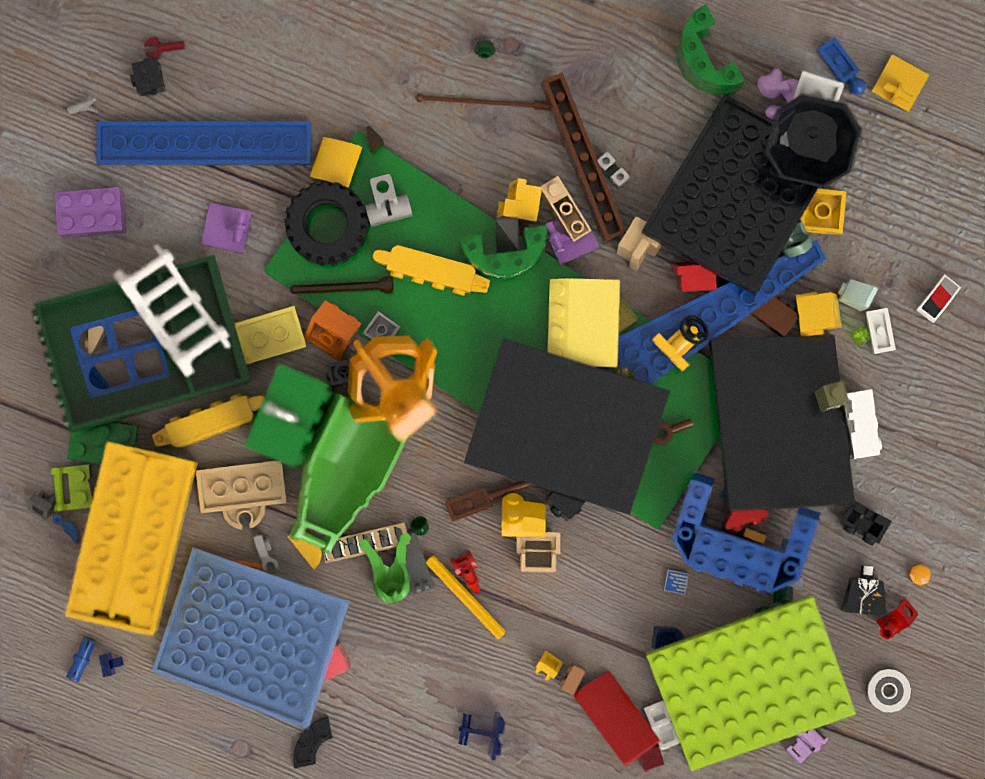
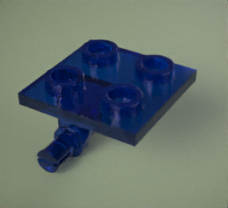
(497, 729)

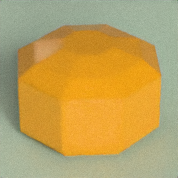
(919, 574)

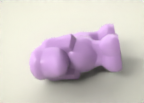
(773, 86)

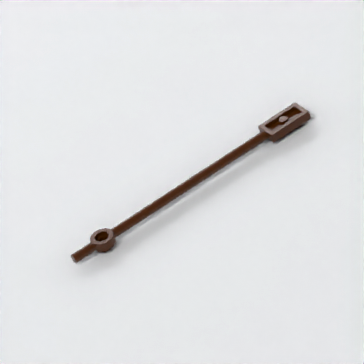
(481, 500)

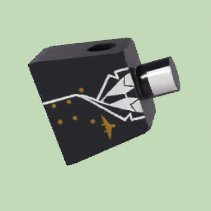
(865, 594)

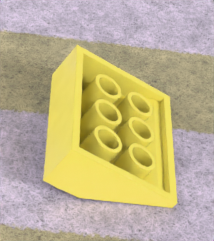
(584, 320)

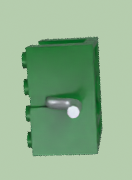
(289, 416)

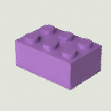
(90, 212)

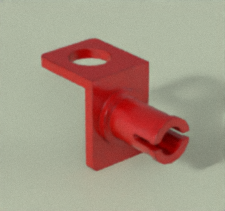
(897, 620)

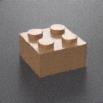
(572, 679)

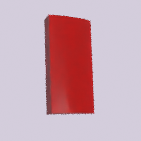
(617, 718)

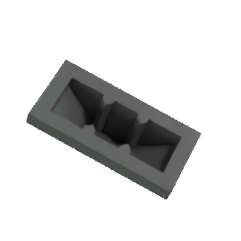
(507, 234)

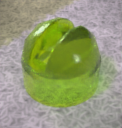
(860, 336)

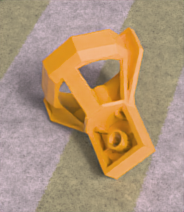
(403, 402)

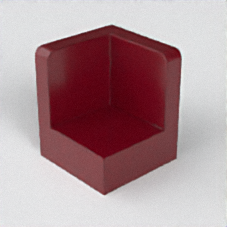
(652, 759)

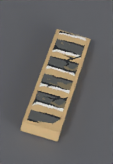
(379, 539)

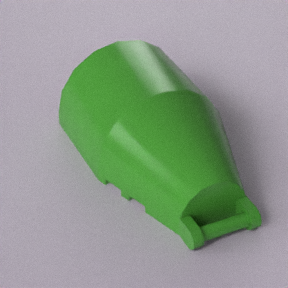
(342, 472)

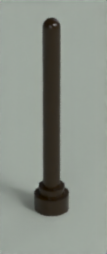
(384, 285)

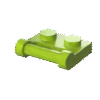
(78, 486)

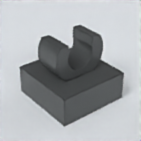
(40, 506)

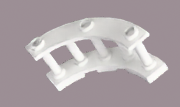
(157, 322)

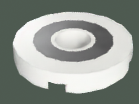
(901, 690)

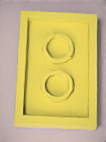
(270, 335)

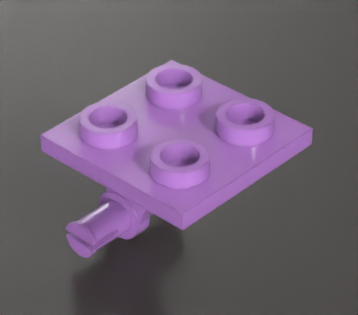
(226, 228)
(564, 247)

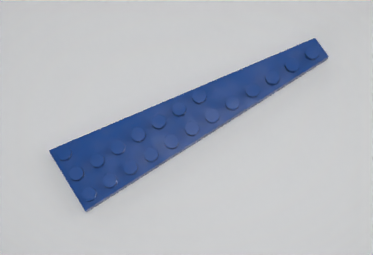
(717, 309)

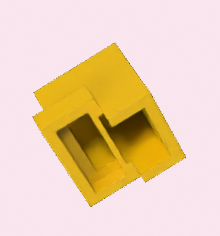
(521, 202)
(818, 313)

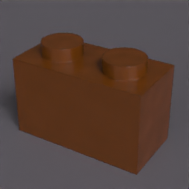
(776, 316)

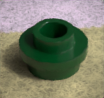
(484, 49)

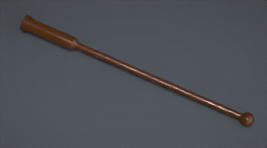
(537, 105)

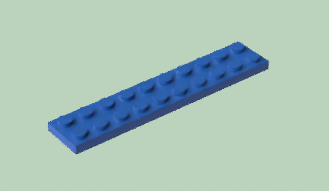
(203, 143)

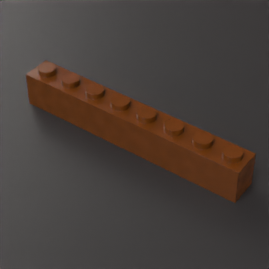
(583, 157)

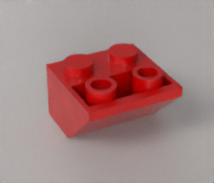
(735, 520)

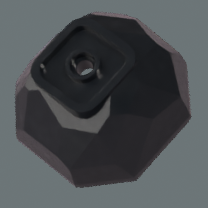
(818, 158)

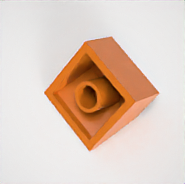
(332, 330)

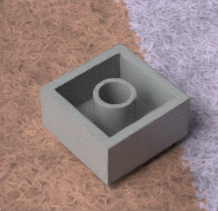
(381, 326)

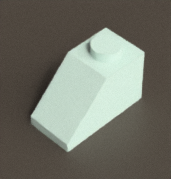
(856, 294)

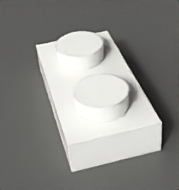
(880, 331)

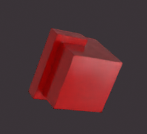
(693, 277)

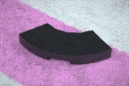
(310, 741)

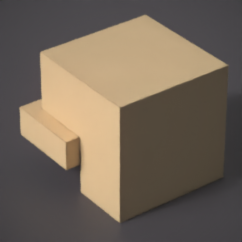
(635, 245)
(539, 553)

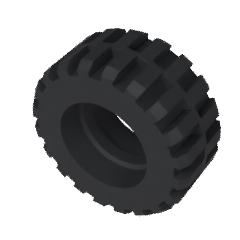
(310, 199)

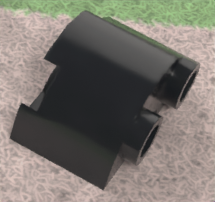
(865, 523)

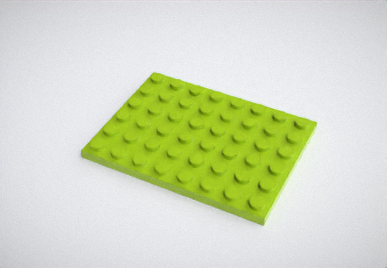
(751, 683)

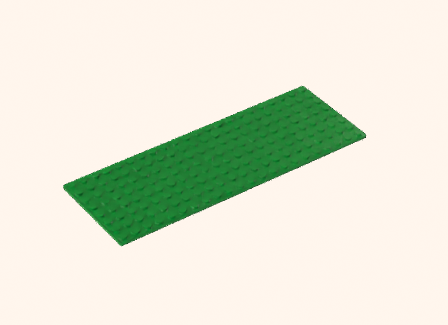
(472, 326)

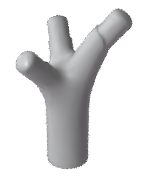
(83, 106)

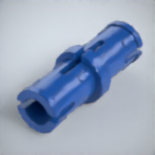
(81, 659)

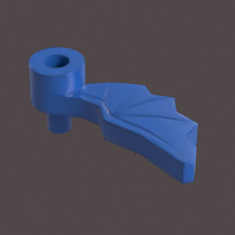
(68, 526)

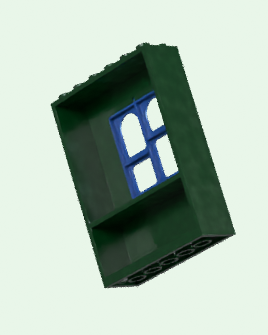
(69, 315)

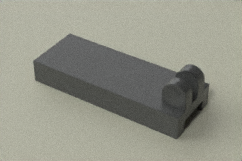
(419, 573)

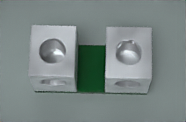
(617, 176)

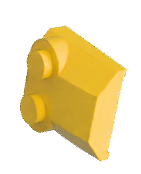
(825, 212)
(522, 517)

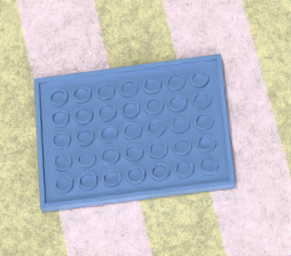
(250, 637)

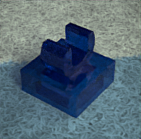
(108, 664)

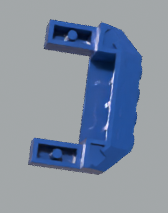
(735, 557)

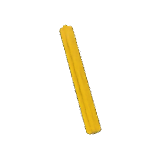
(464, 595)

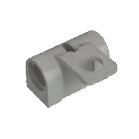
(387, 205)

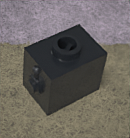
(147, 77)
(335, 371)
(564, 505)

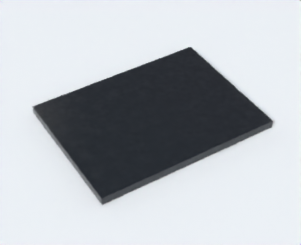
(729, 201)
(566, 426)
(770, 426)

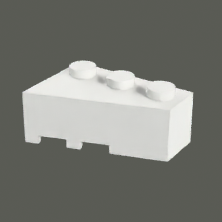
(861, 425)

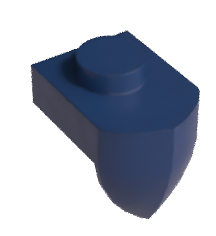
(665, 636)

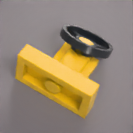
(682, 341)

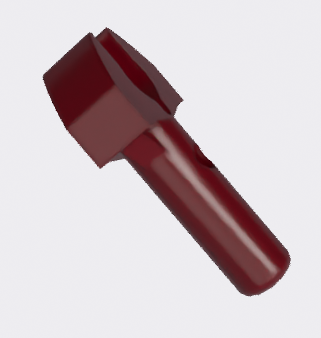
(162, 47)

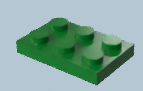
(91, 443)

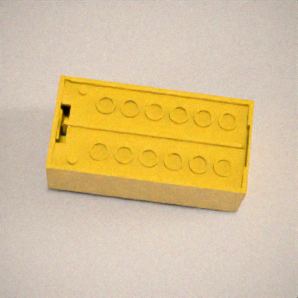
(131, 539)

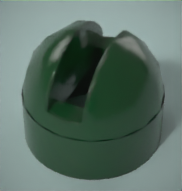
(419, 526)

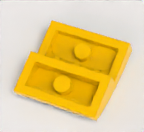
(335, 161)

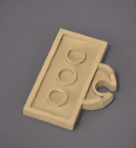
(241, 490)

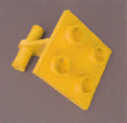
(900, 83)

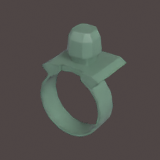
(799, 234)

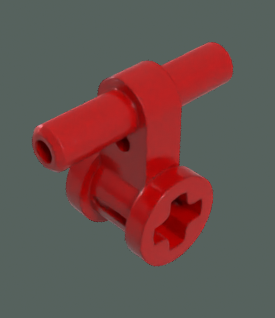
(465, 566)

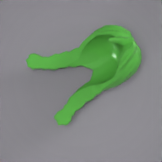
(391, 582)

